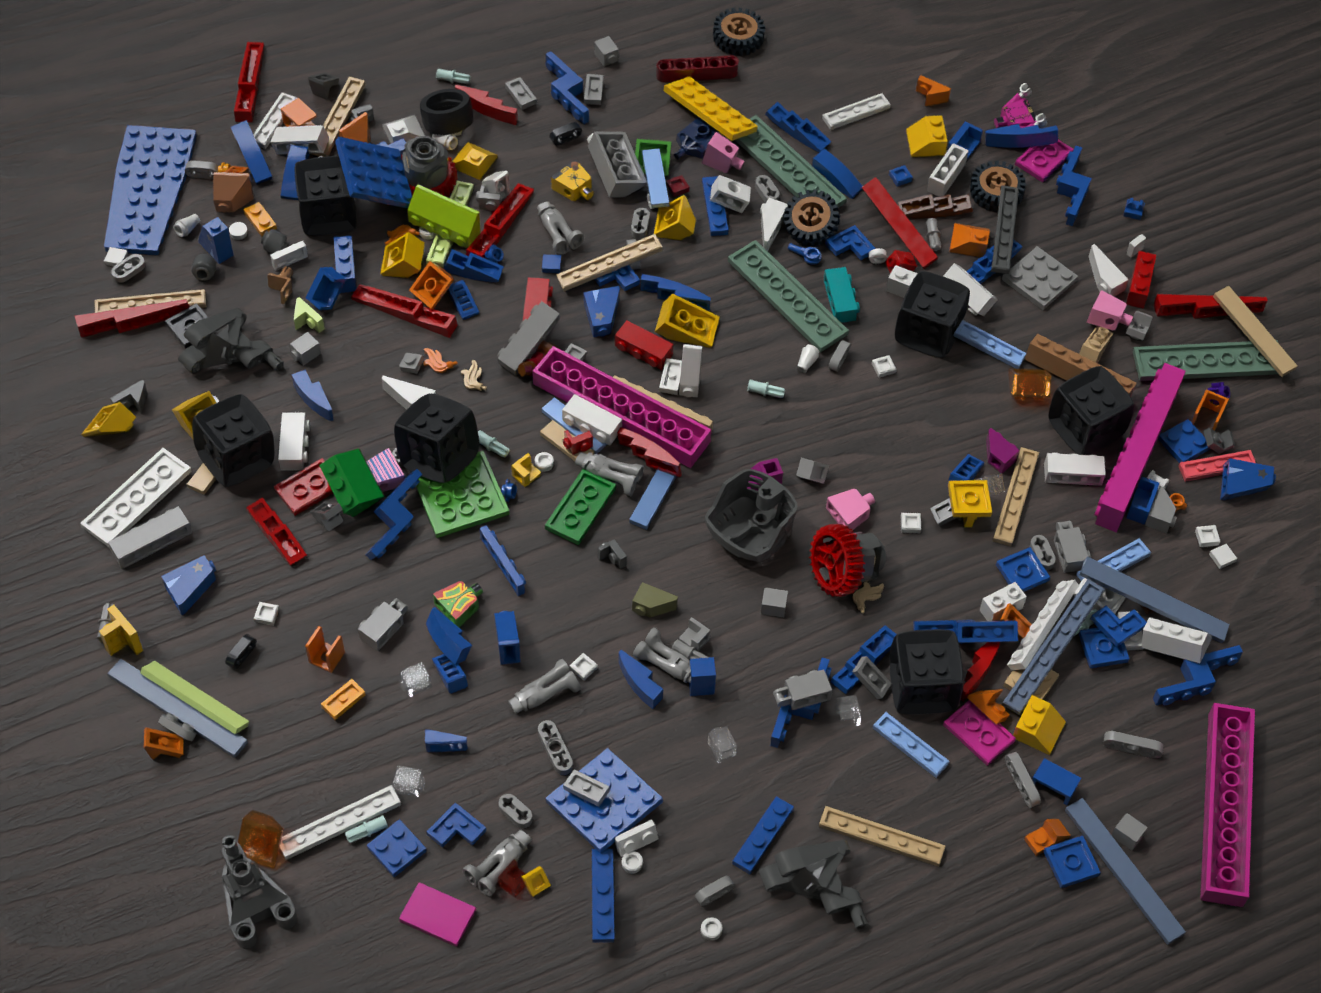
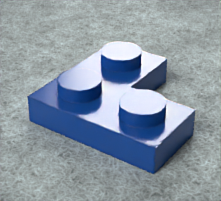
(850, 239)
(624, 276)
(1118, 629)
(456, 821)

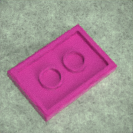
(1043, 160)
(979, 732)
(437, 914)

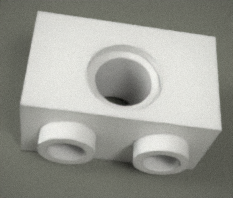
(730, 193)
(995, 603)

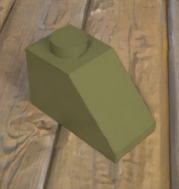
(653, 601)

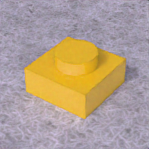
(536, 881)

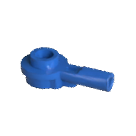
(811, 255)

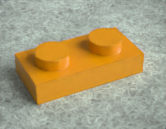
(260, 218)
(343, 699)

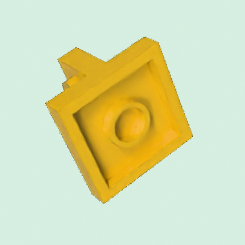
(970, 500)
(119, 633)

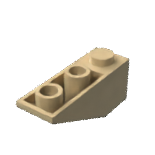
(1096, 344)

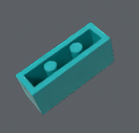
(841, 294)

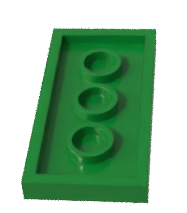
(580, 506)

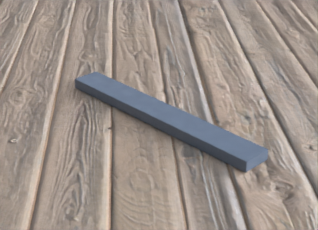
(1153, 599)
(1053, 647)
(165, 701)
(1125, 871)

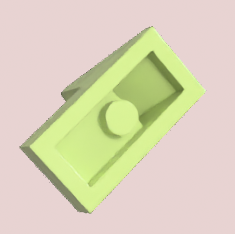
(305, 314)

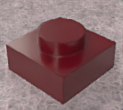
(677, 186)

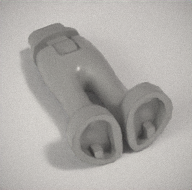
(554, 219)
(604, 467)
(676, 665)
(535, 693)
(505, 853)

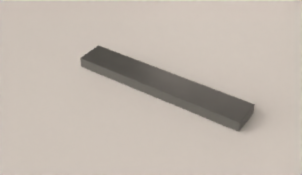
(1005, 229)

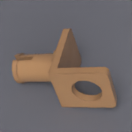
(282, 283)

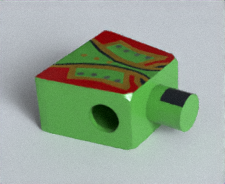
(458, 601)

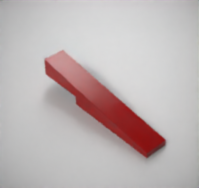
(249, 82)
(500, 220)
(899, 223)
(1200, 305)
(406, 309)
(128, 318)

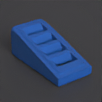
(459, 289)
(964, 471)
(452, 683)
(444, 742)

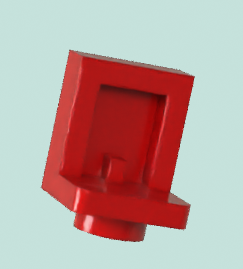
(901, 259)
(578, 443)

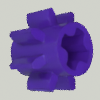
(1220, 389)

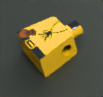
(573, 182)

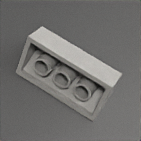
(616, 163)

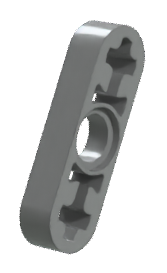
(1133, 744)
(554, 756)
(1022, 779)

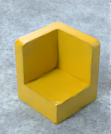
(524, 470)

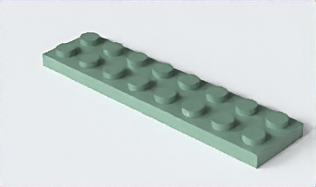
(786, 163)
(788, 296)
(1203, 360)

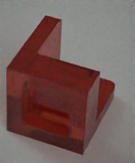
(511, 879)

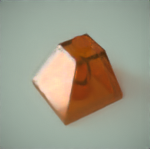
(260, 838)

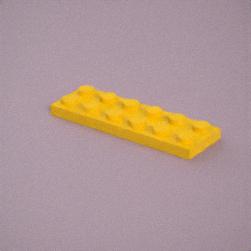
(710, 108)

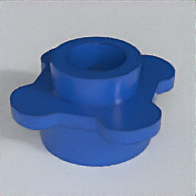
(498, 254)
(509, 490)

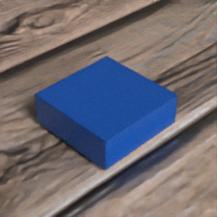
(900, 175)
(551, 263)

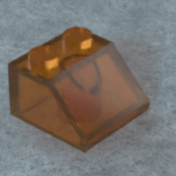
(1029, 383)

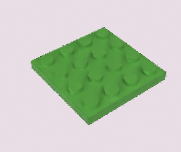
(465, 500)

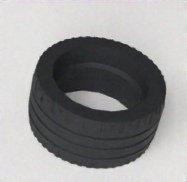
(446, 111)

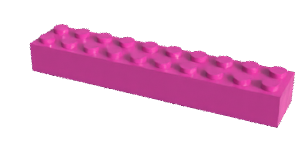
(668, 428)
(1138, 447)
(1228, 805)

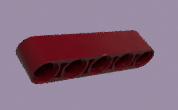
(697, 68)

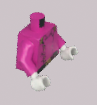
(1020, 112)

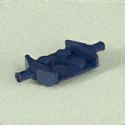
(694, 142)

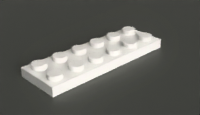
(136, 497)

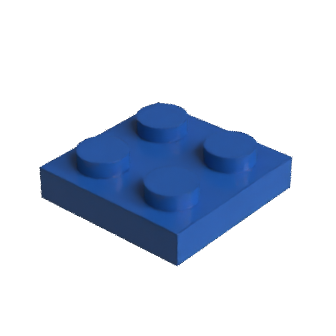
(1184, 441)
(1023, 569)
(1101, 650)
(396, 848)
(1071, 861)

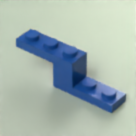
(567, 87)
(1073, 185)
(394, 515)
(974, 630)
(1198, 676)
(786, 712)
(602, 896)

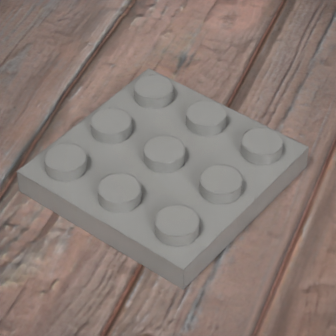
(1040, 278)

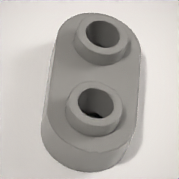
(126, 269)
(171, 722)

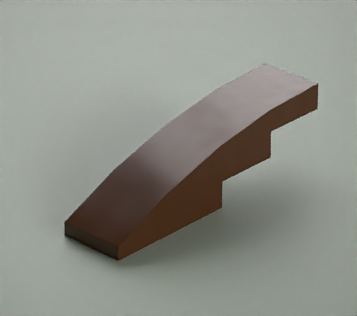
(931, 207)

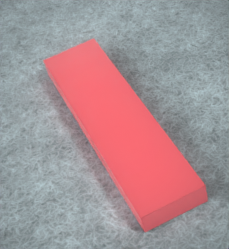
(1211, 466)

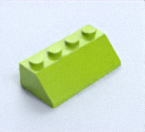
(444, 216)

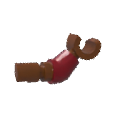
(527, 367)

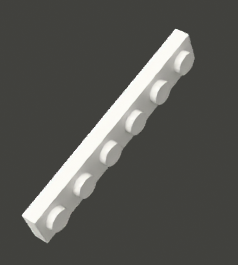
(1041, 627)
(339, 822)

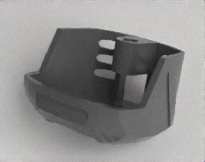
(742, 532)

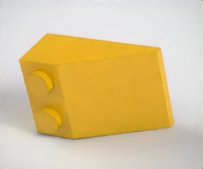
(686, 322)

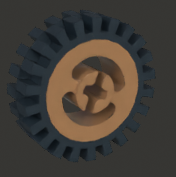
(738, 31)
(997, 176)
(822, 223)

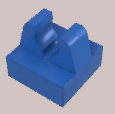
(1134, 209)

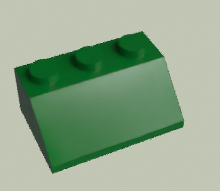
(352, 481)

